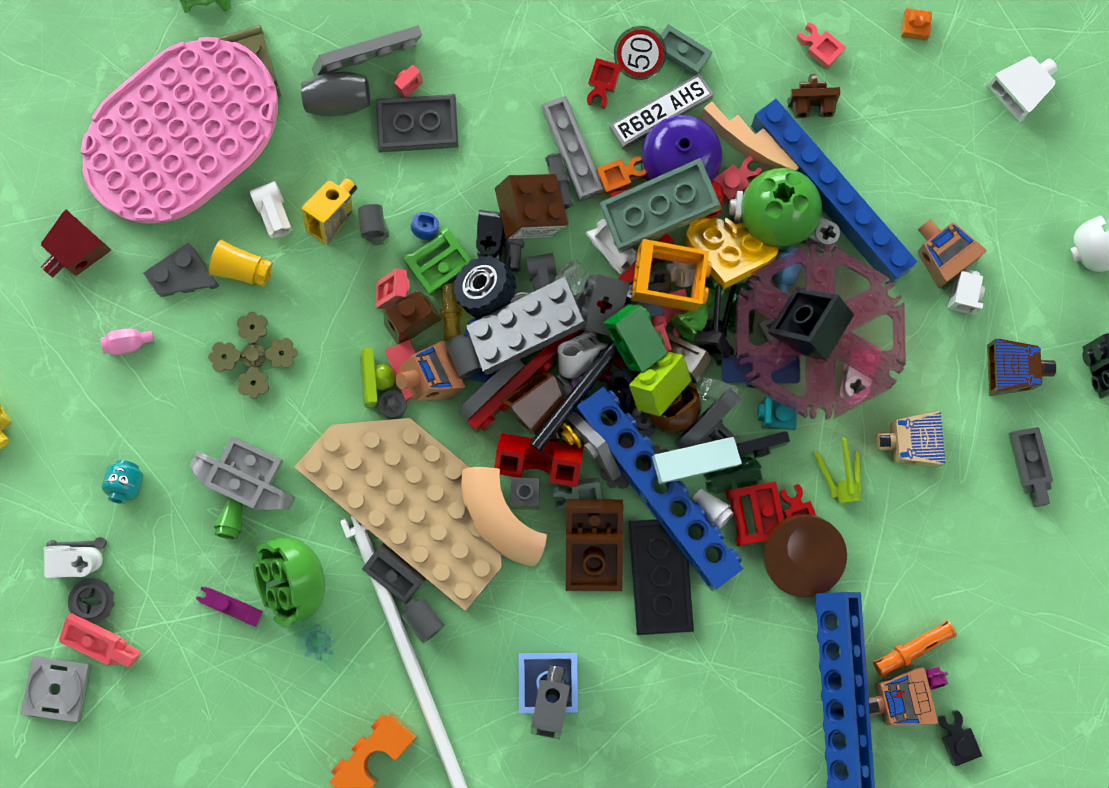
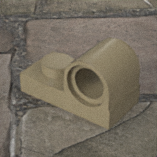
(695, 357)

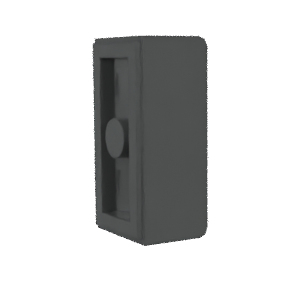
(393, 573)

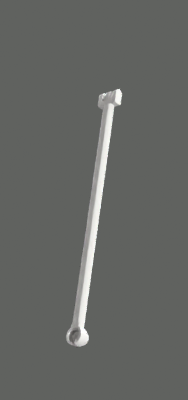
(409, 659)

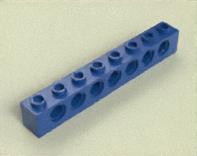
(659, 504)
(851, 694)

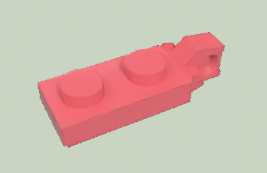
(97, 642)

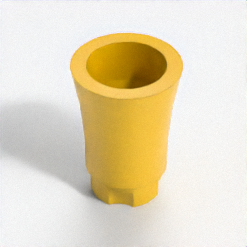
(239, 265)

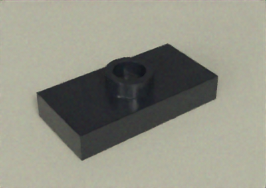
(761, 446)

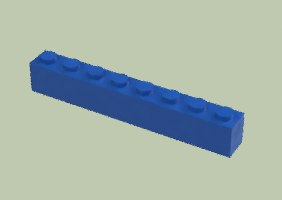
(837, 195)

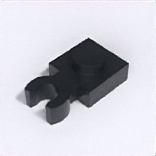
(960, 742)

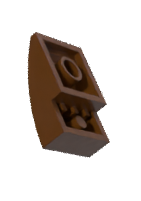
(594, 544)

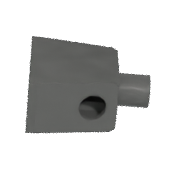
(549, 716)

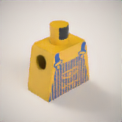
(328, 209)

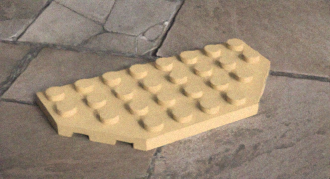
(407, 496)

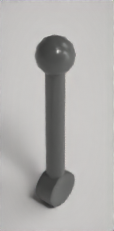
(98, 542)

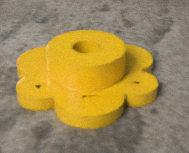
(569, 436)

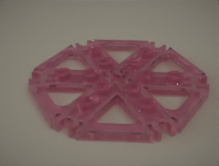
(850, 349)

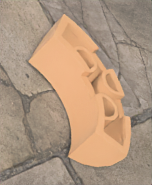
(496, 521)

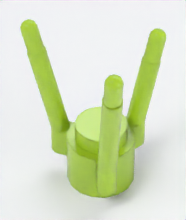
(848, 489)

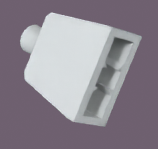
(1023, 85)

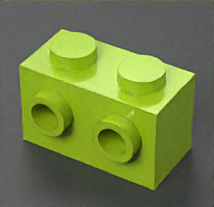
(660, 384)

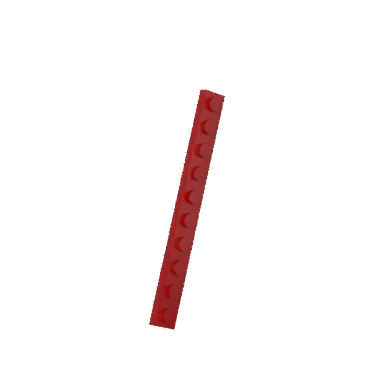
(544, 361)

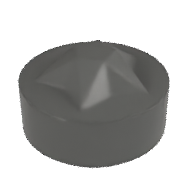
(392, 404)

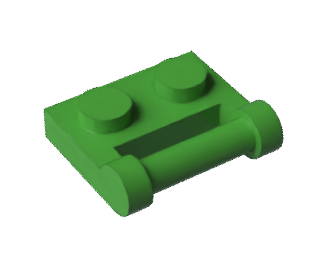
(441, 268)

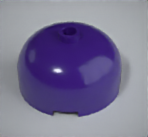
(679, 142)

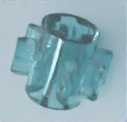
(313, 636)

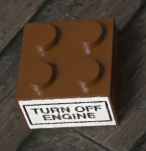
(531, 206)

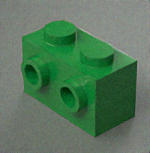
(635, 337)

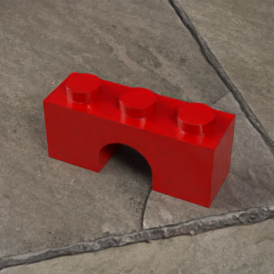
(557, 459)

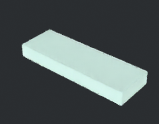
(696, 460)

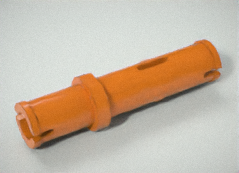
(905, 654)

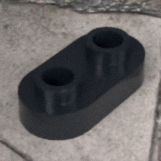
(622, 390)

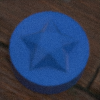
(424, 225)

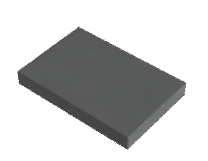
(417, 123)

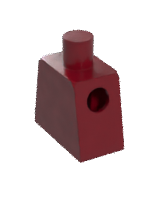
(71, 246)

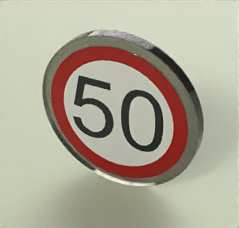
(640, 52)

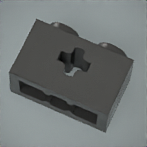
(611, 293)

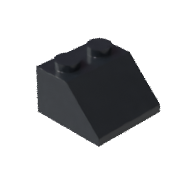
(812, 322)

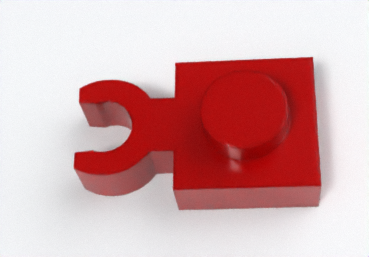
(604, 79)
(796, 505)

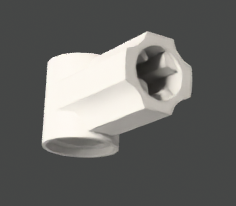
(270, 203)

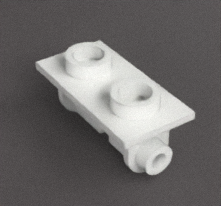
(603, 241)

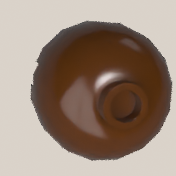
(681, 413)

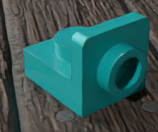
(776, 415)

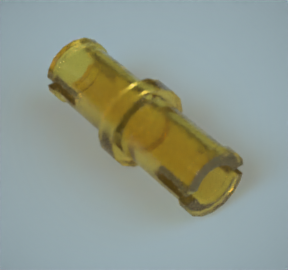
(450, 312)

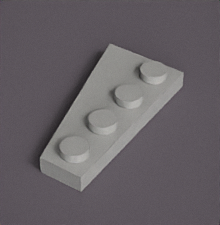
(366, 50)

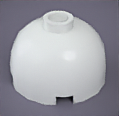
(1092, 245)

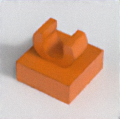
(916, 24)

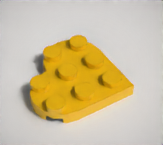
(730, 249)

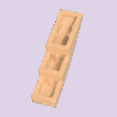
(737, 134)

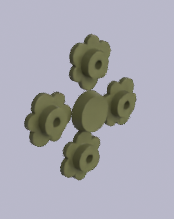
(252, 355)

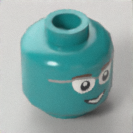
(122, 481)

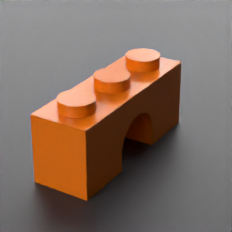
(388, 736)

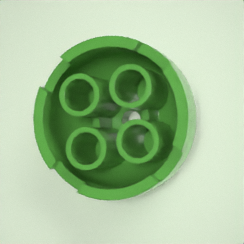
(303, 576)

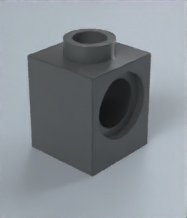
(525, 493)

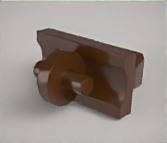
(813, 94)

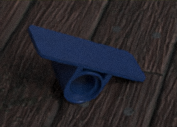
(733, 374)

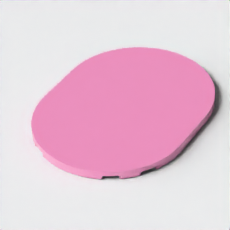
(179, 130)

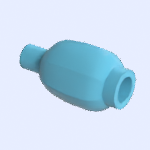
(789, 275)

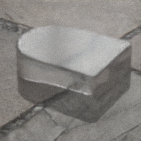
(575, 274)
(712, 389)

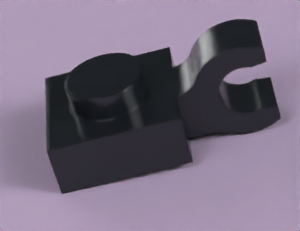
(715, 344)

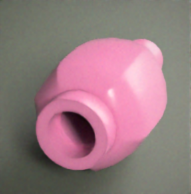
(125, 341)

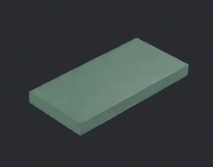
(660, 205)

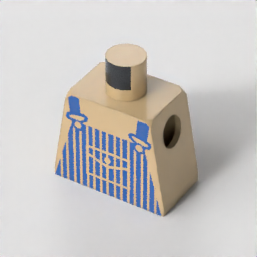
(915, 440)

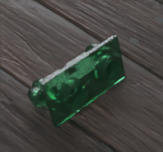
(745, 475)

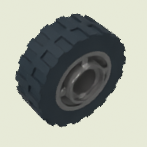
(484, 286)

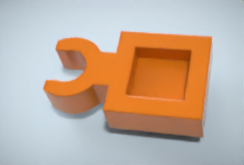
(617, 176)

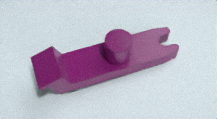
(230, 606)

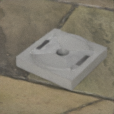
(72, 692)

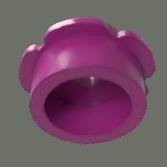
(936, 678)

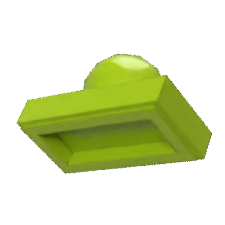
(374, 377)

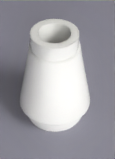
(717, 511)

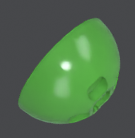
(781, 219)

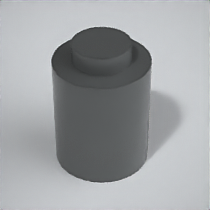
(464, 356)
(422, 619)

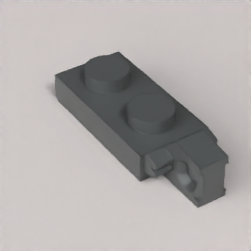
(1032, 464)

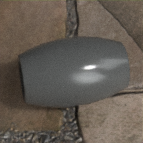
(335, 94)

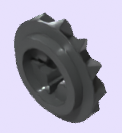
(85, 589)

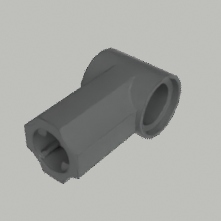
(373, 223)
(541, 270)

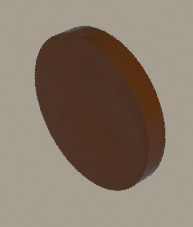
(805, 555)

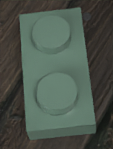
(685, 50)

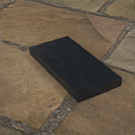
(659, 581)

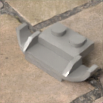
(243, 475)

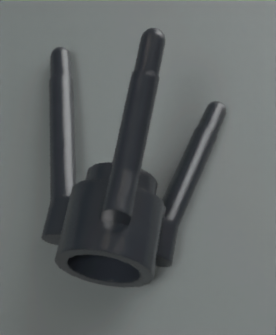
(715, 323)

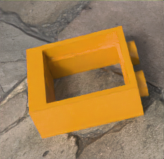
(652, 249)

